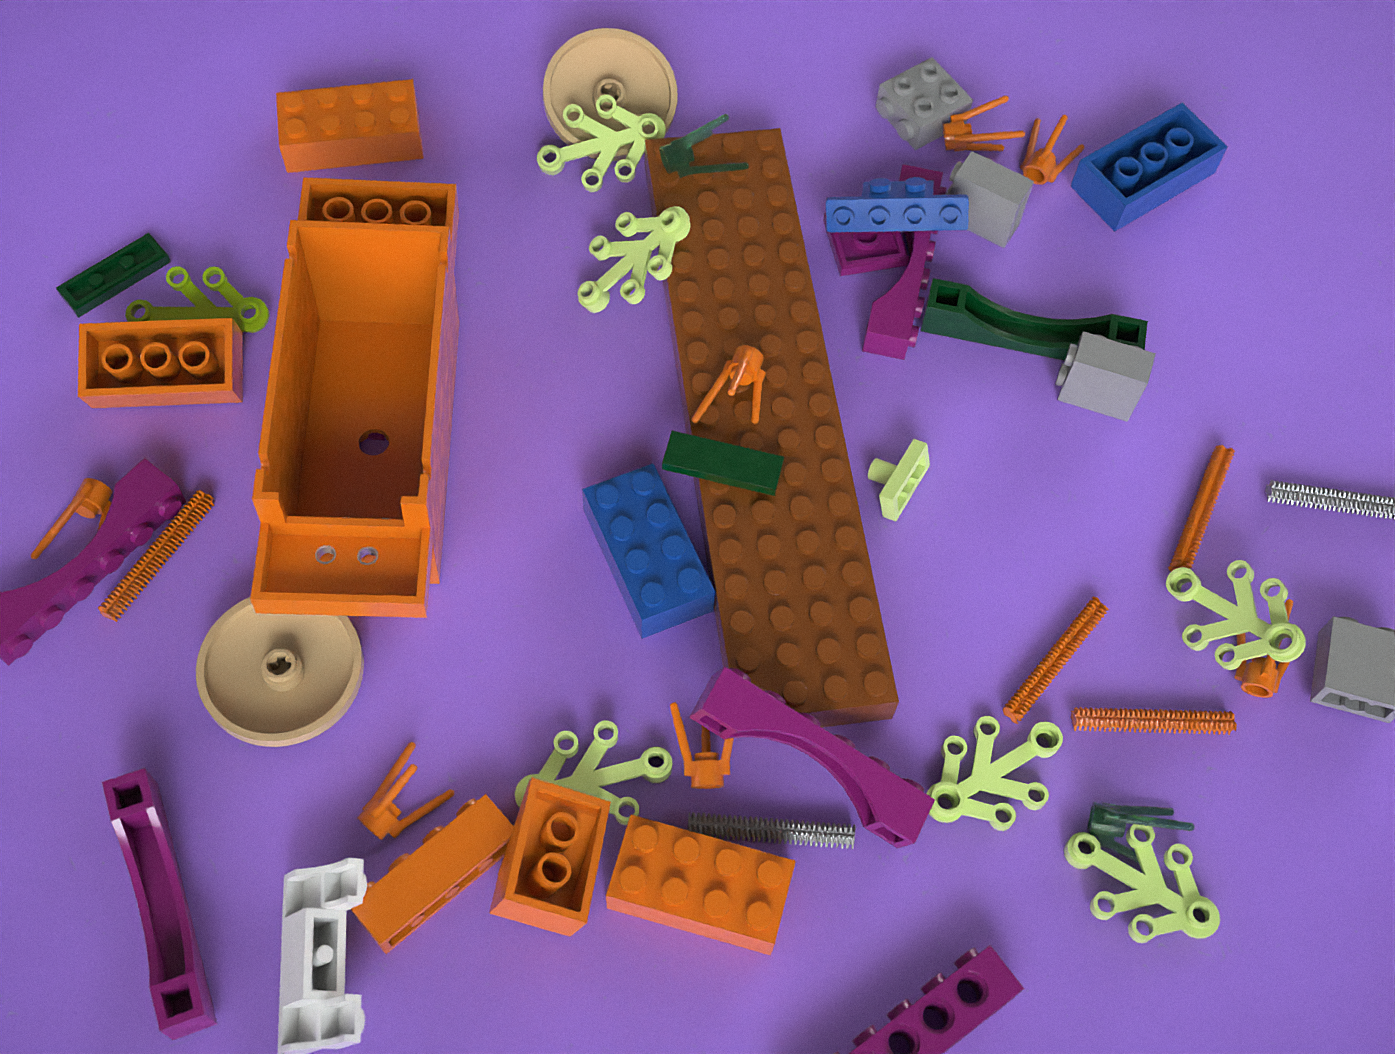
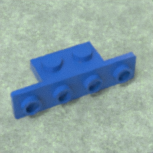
(897, 207)

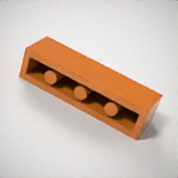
(434, 873)

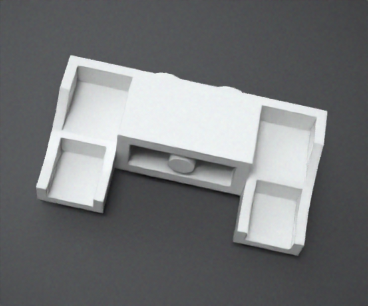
(313, 950)

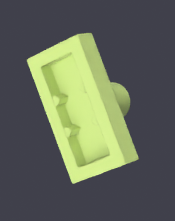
(900, 479)

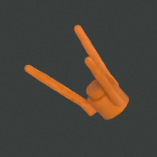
(960, 137)
(1041, 164)
(742, 370)
(88, 501)
(1261, 676)
(706, 769)
(381, 814)

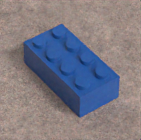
(1148, 166)
(648, 550)

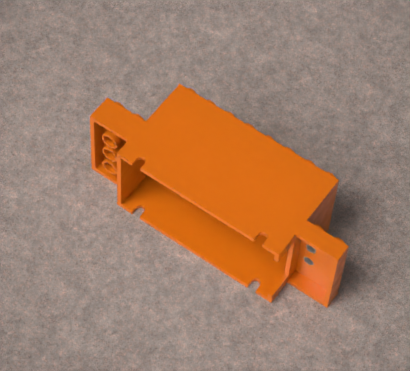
(359, 352)

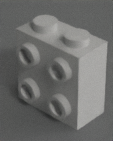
(921, 102)
(994, 194)
(1104, 375)
(1355, 669)

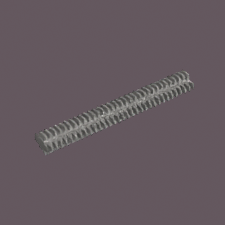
(1331, 497)
(772, 829)

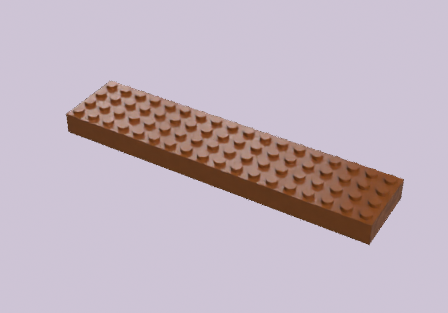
(793, 566)

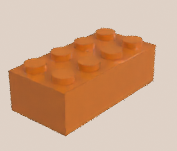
(349, 125)
(160, 363)
(700, 884)

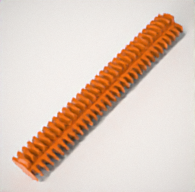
(1202, 508)
(155, 555)
(1054, 660)
(1154, 719)

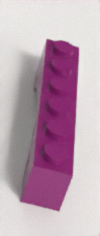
(892, 315)
(138, 508)
(885, 802)
(174, 959)

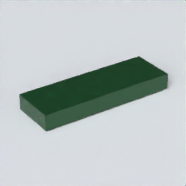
(113, 275)
(723, 463)

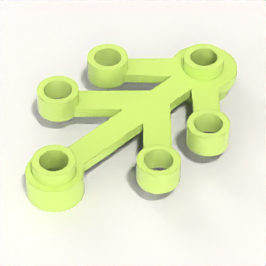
(606, 142)
(665, 231)
(1239, 618)
(988, 776)
(588, 780)
(1148, 887)

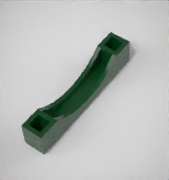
(964, 314)

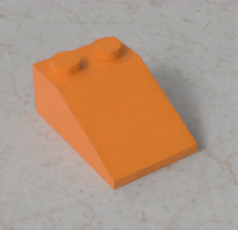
(551, 859)

